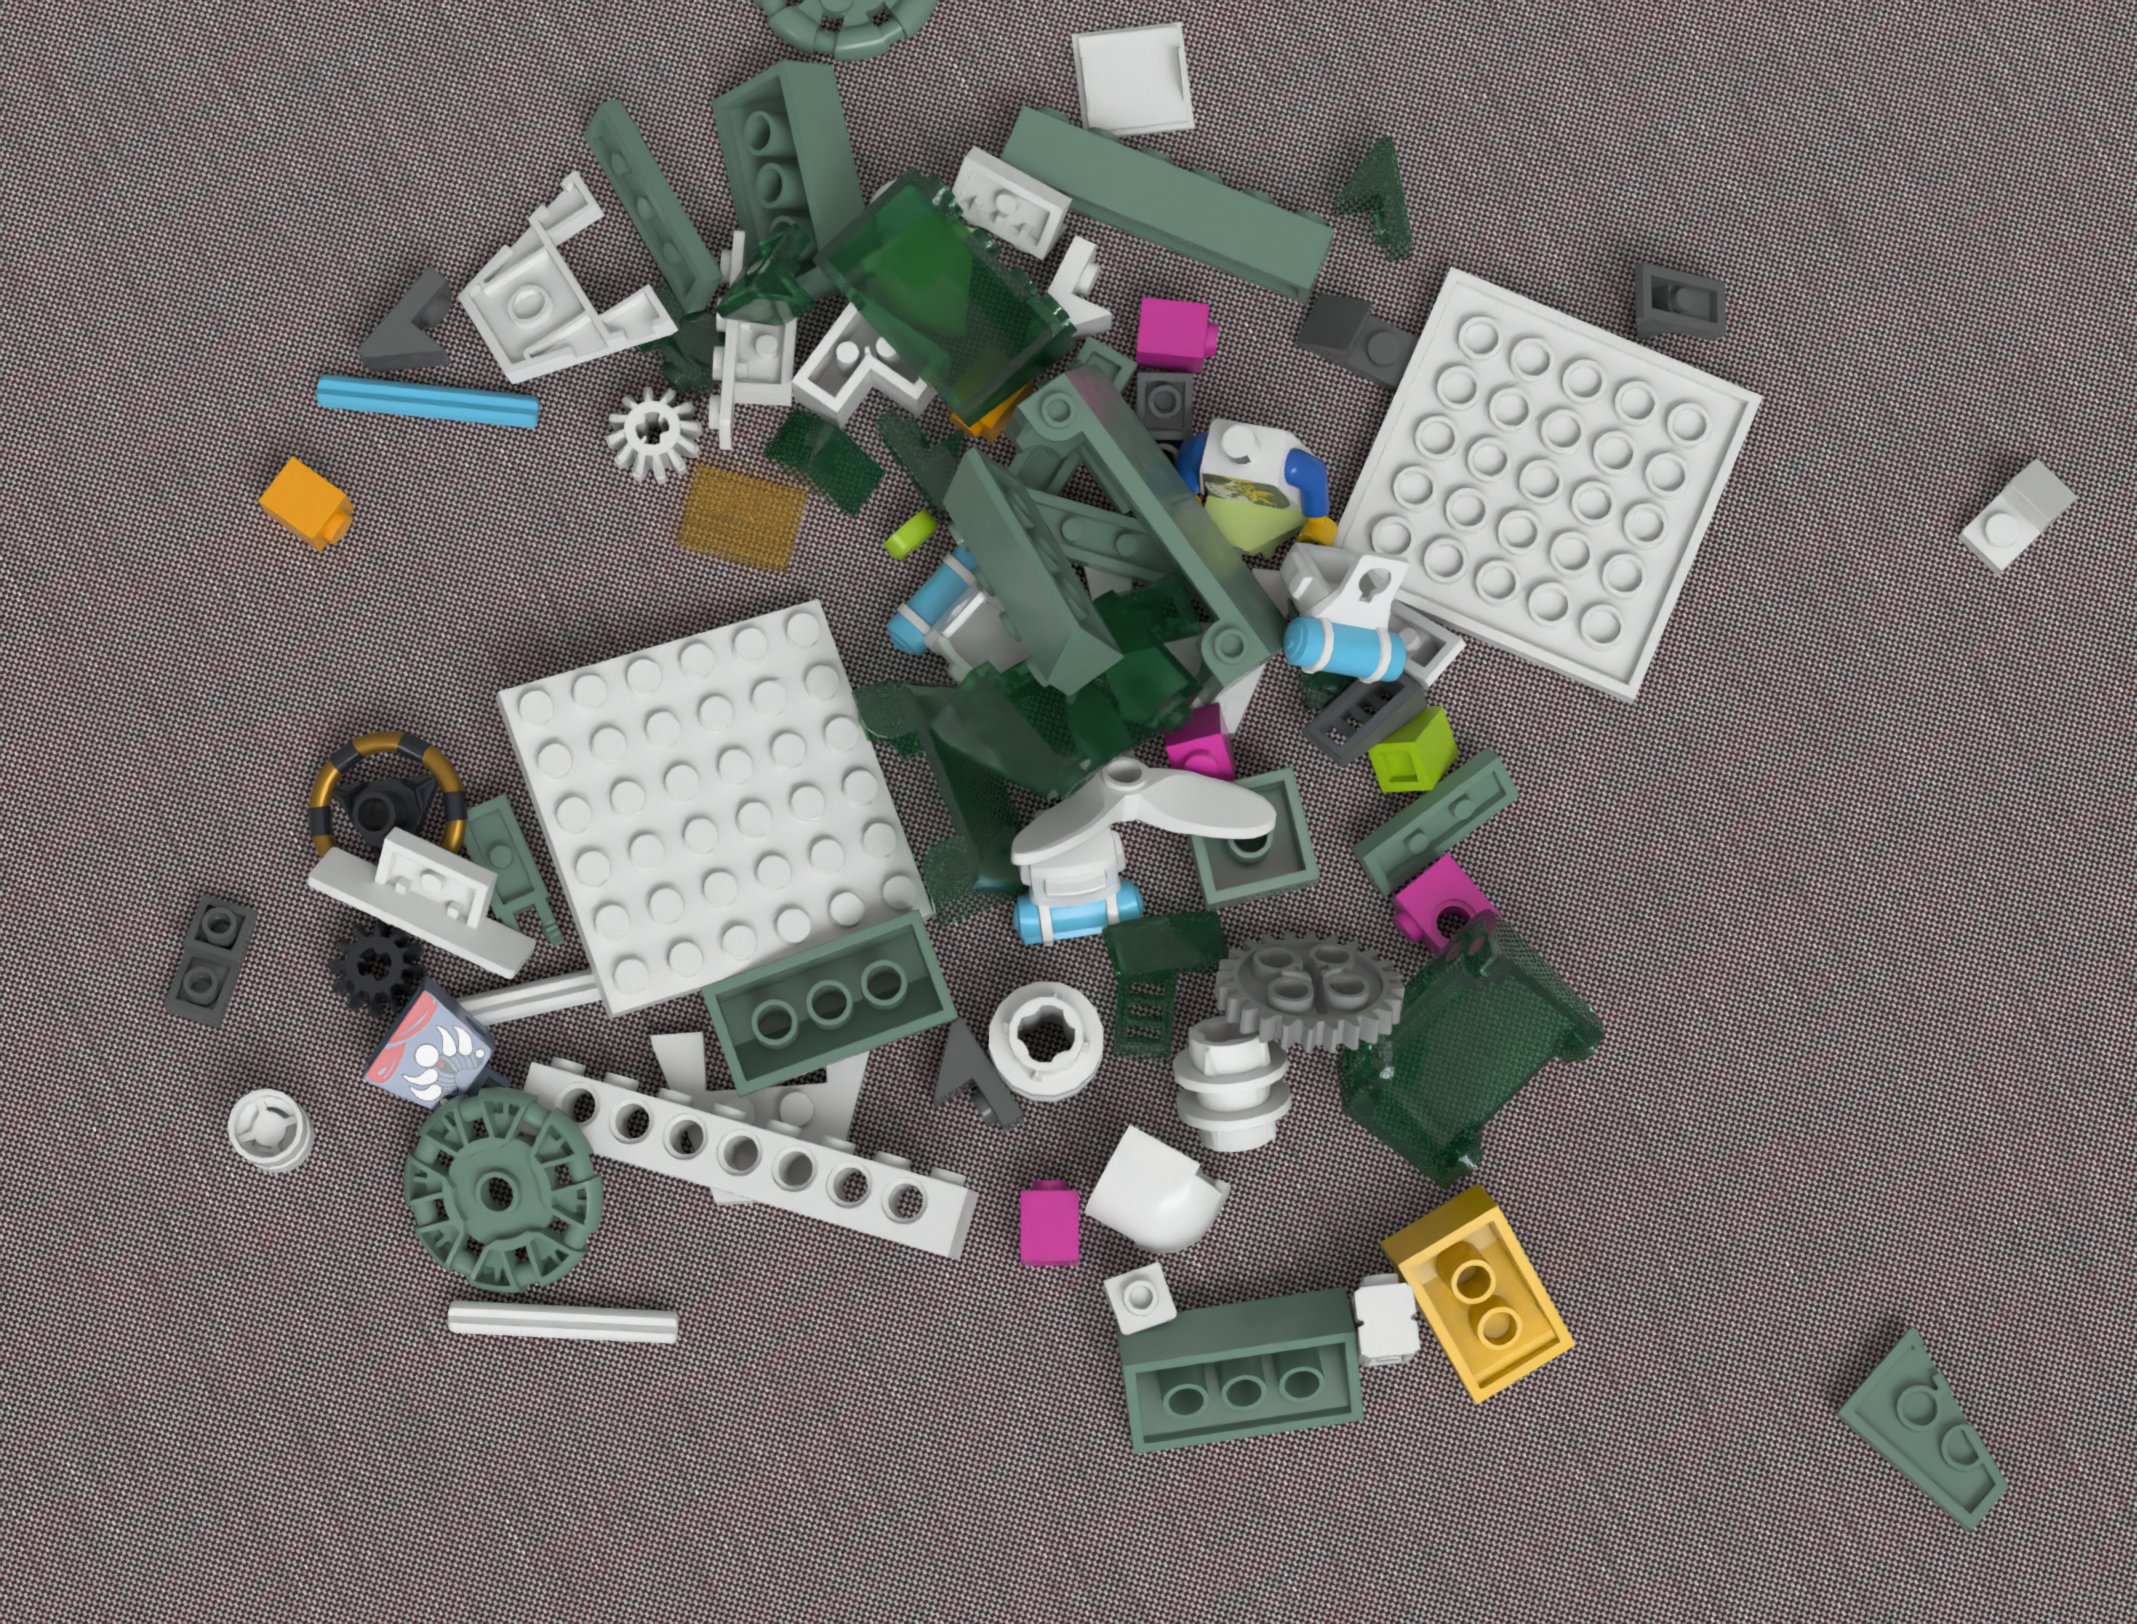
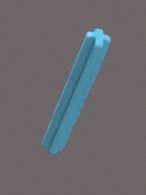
(428, 401)

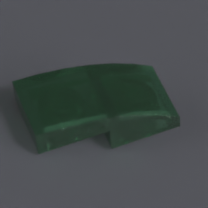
(1165, 945)

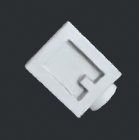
(1140, 1299)

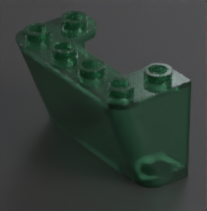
(945, 297)

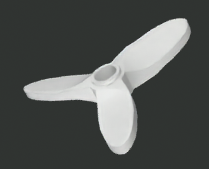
(1158, 796)

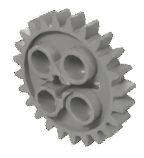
(1287, 980)

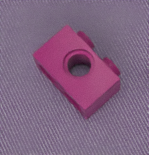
(1434, 893)

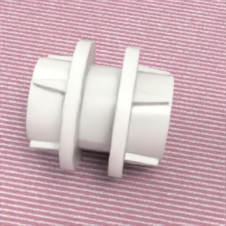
(1024, 1013)
(1231, 1086)

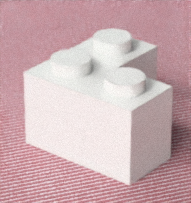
(847, 367)

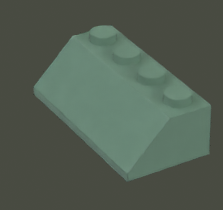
(790, 160)
(1028, 574)
(829, 1003)
(1242, 1371)

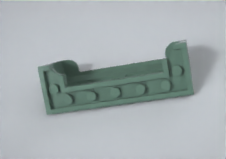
(1090, 412)

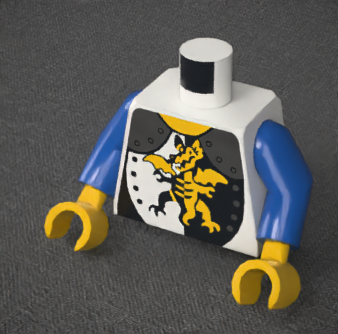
(1261, 469)

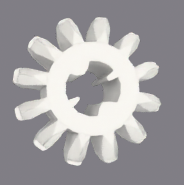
(674, 440)

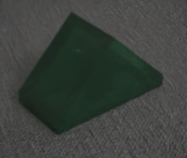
(825, 462)

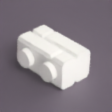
(1383, 1321)

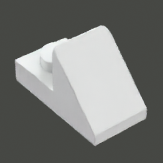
(1075, 277)
(2017, 516)
(1426, 643)

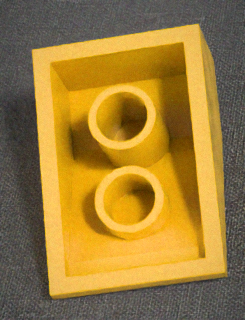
(1478, 1293)

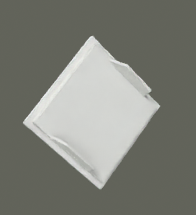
(1133, 80)

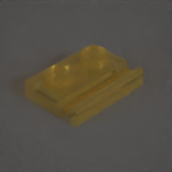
(742, 519)

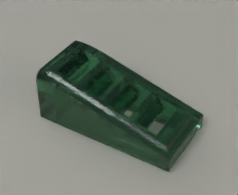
(1139, 1047)

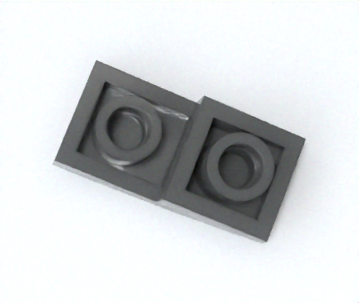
(1166, 408)
(211, 961)

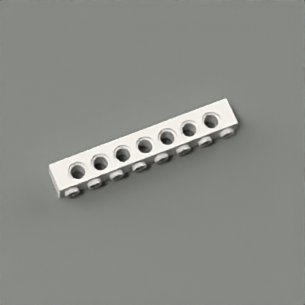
(937, 1227)

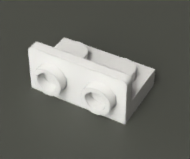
(1010, 203)

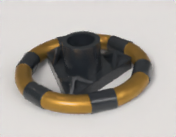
(389, 803)

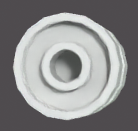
(271, 1130)

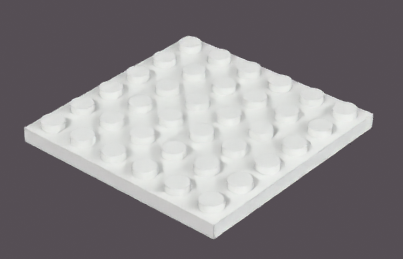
(1545, 482)
(711, 805)

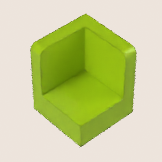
(1416, 753)

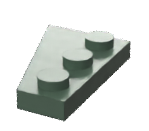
(1919, 1428)

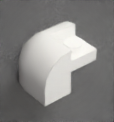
(1156, 1195)

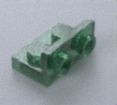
(688, 351)

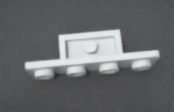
(754, 362)
(428, 896)

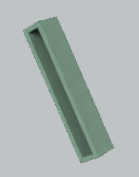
(1171, 205)

